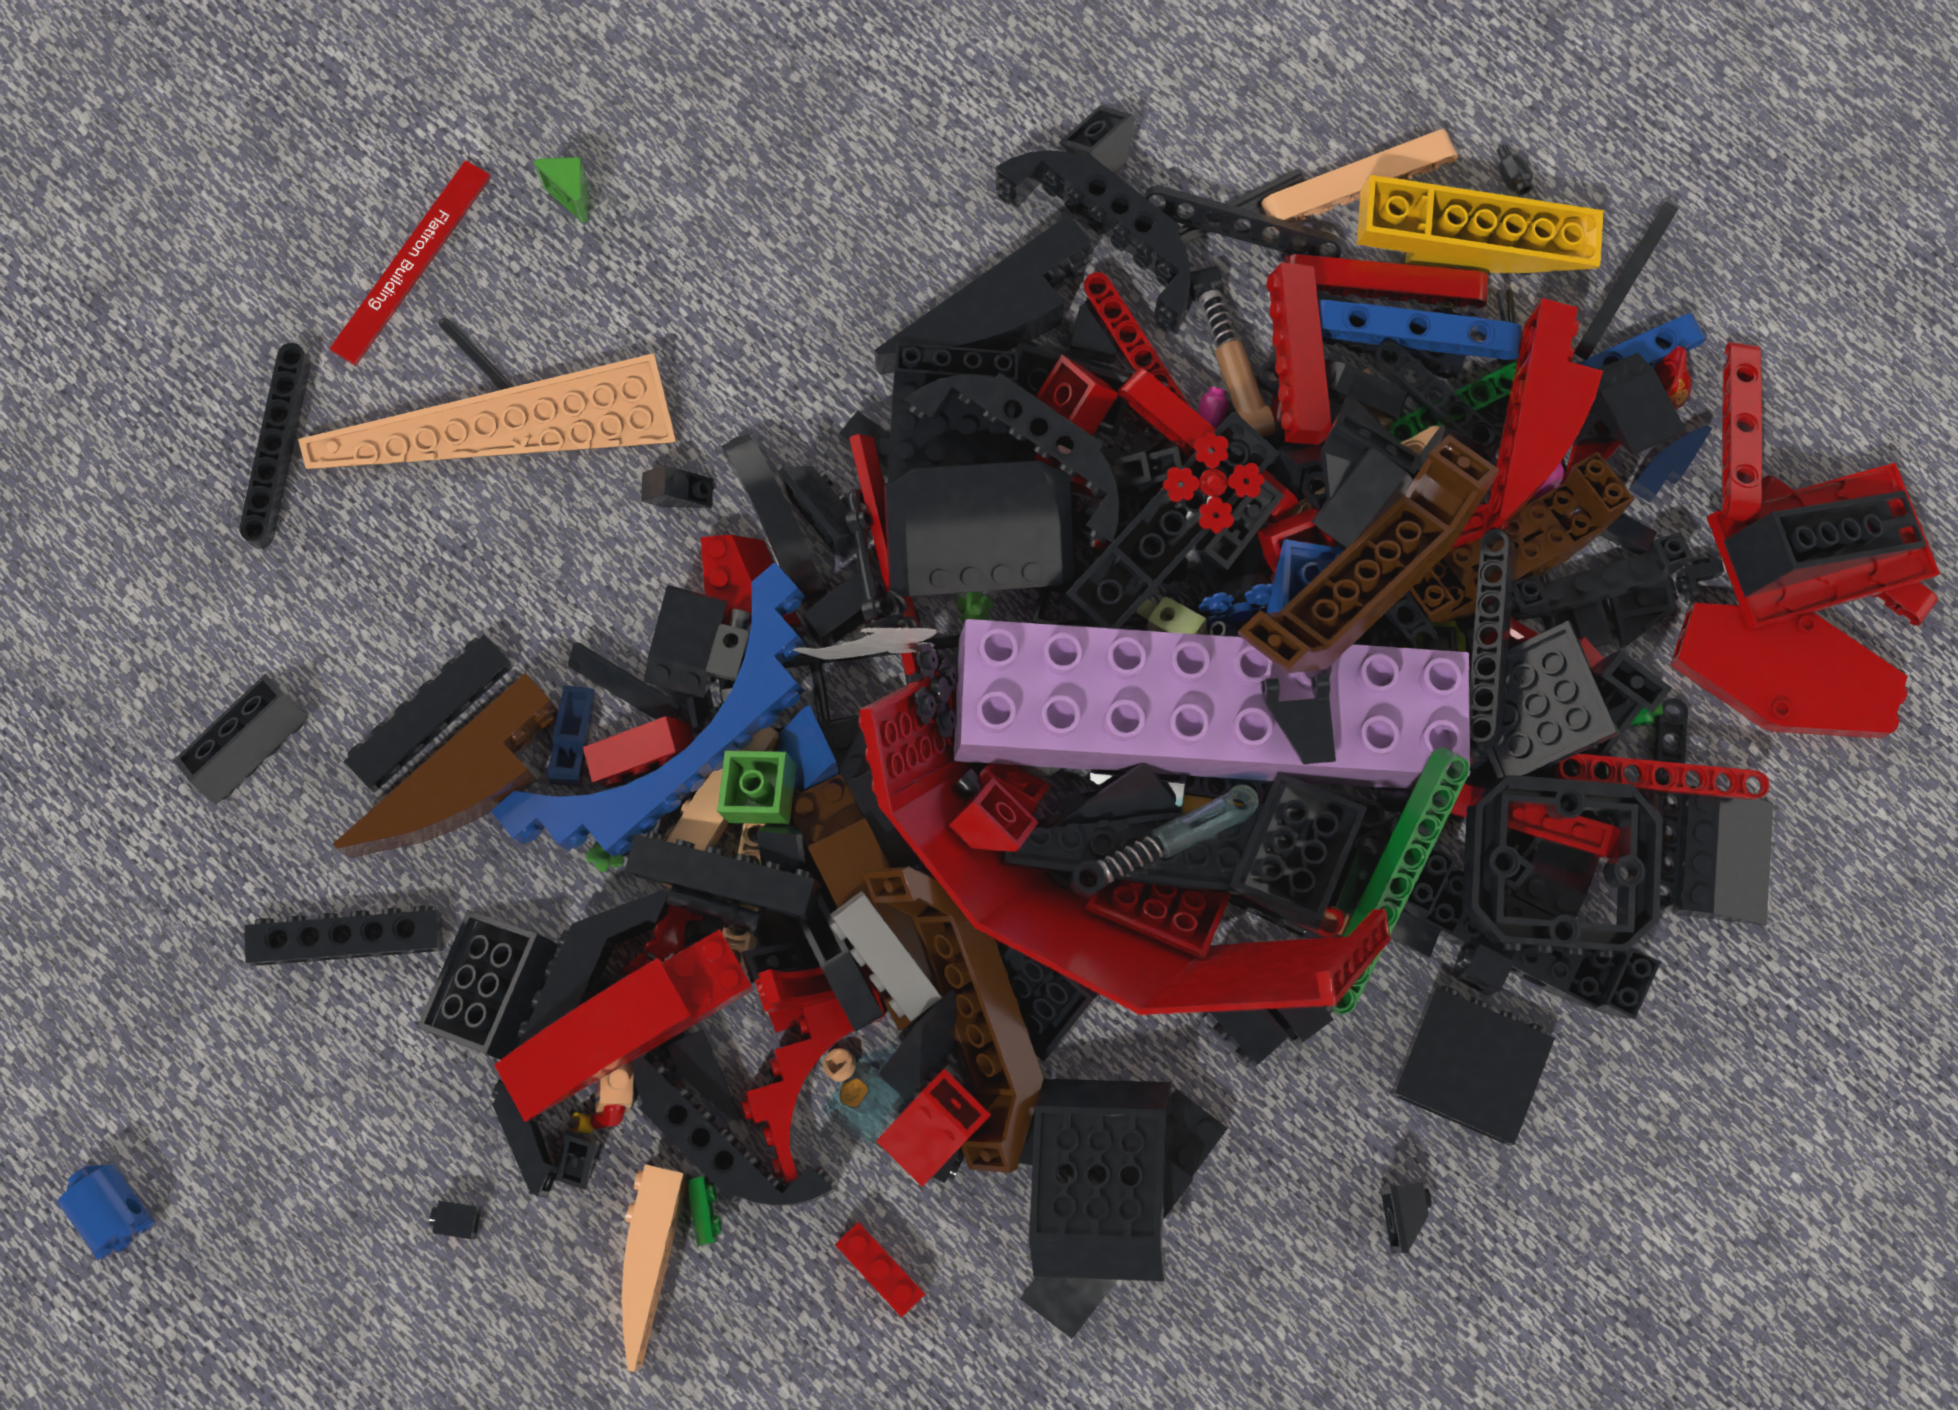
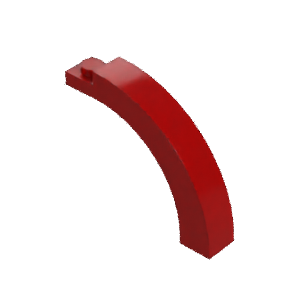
(795, 989)

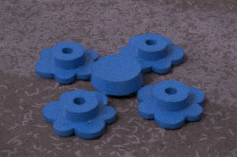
(1239, 611)

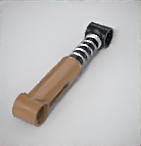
(1207, 289)

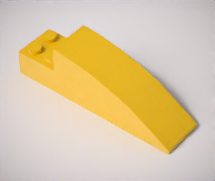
(1477, 228)

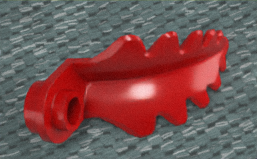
(668, 939)

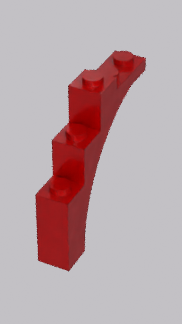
(774, 1104)

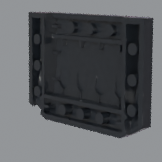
(979, 528)

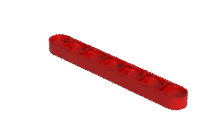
(1676, 771)

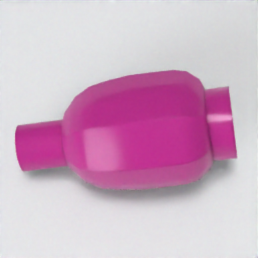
(1214, 406)

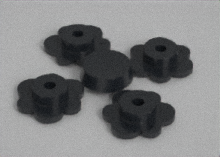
(939, 690)

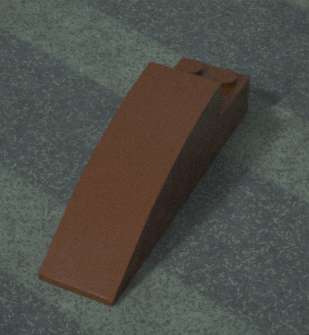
(461, 778)
(843, 850)

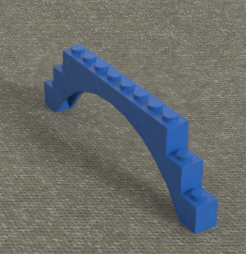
(753, 704)

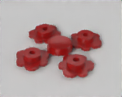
(1213, 482)

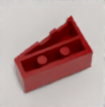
(637, 751)

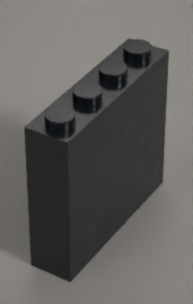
(1473, 1065)

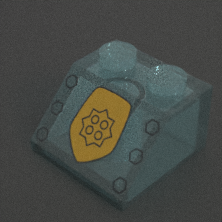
(864, 1103)

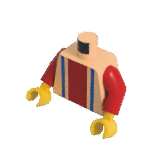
(612, 1101)

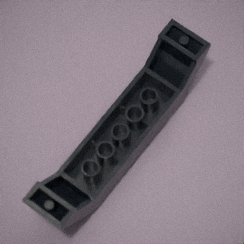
(570, 978)

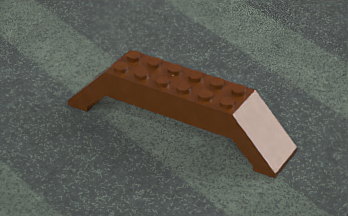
(1377, 565)
(986, 1016)

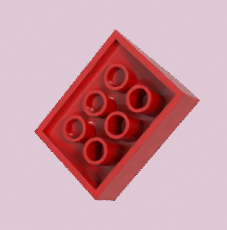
(1166, 913)

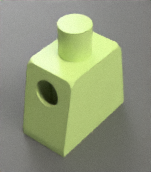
(1172, 617)

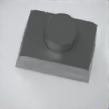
(727, 661)

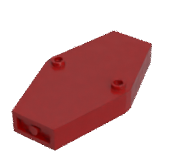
(1790, 673)

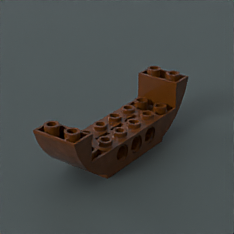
(1543, 536)

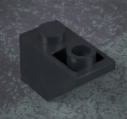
(676, 488)

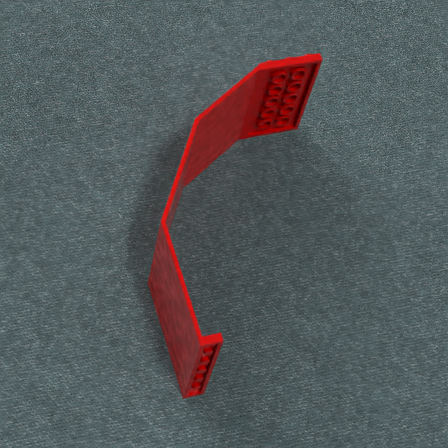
(1032, 914)

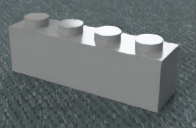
(885, 956)

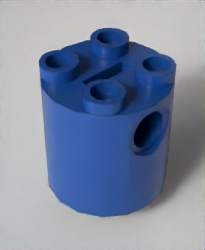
(104, 1209)

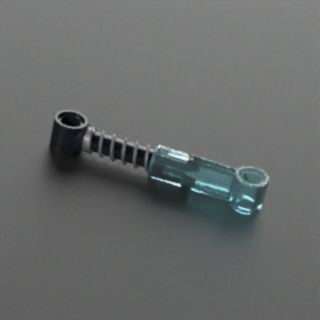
(1167, 840)

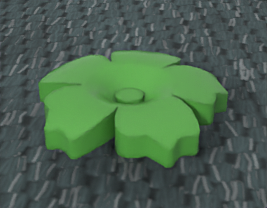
(974, 606)
(603, 859)

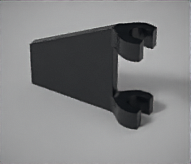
(1304, 721)

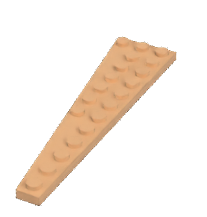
(573, 411)

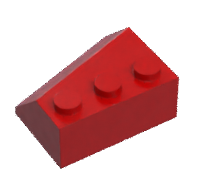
(731, 566)

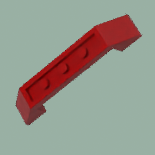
(1533, 820)

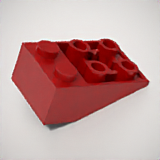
(933, 1127)

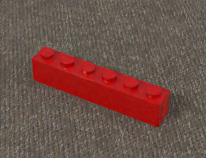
(1299, 354)

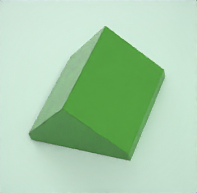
(565, 182)

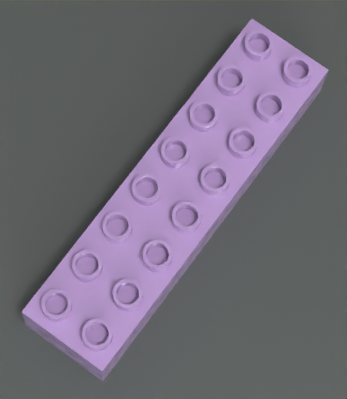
(1197, 705)

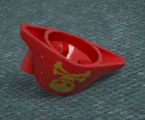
(1675, 377)

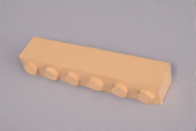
(699, 818)

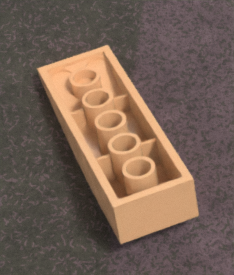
(647, 1253)

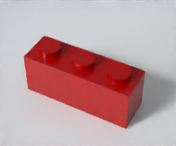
(880, 1269)

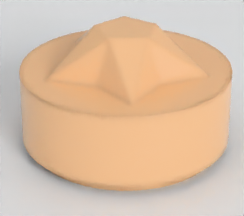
(839, 1064)

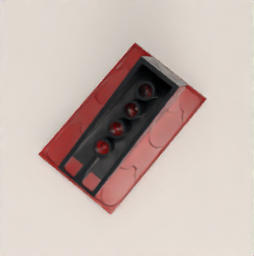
(1824, 546)

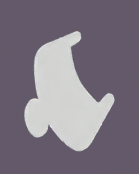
(883, 639)

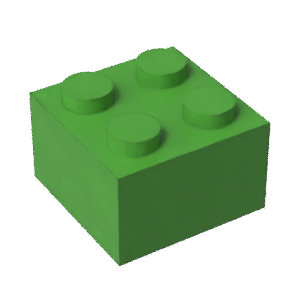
(757, 787)

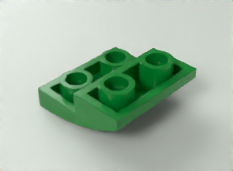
(705, 1223)

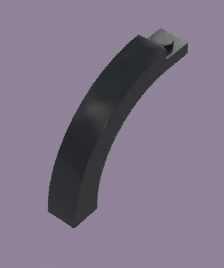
(774, 515)

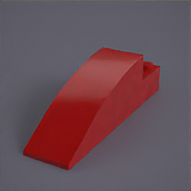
(1543, 411)
(623, 1024)

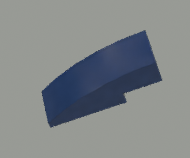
(1669, 464)
(571, 735)

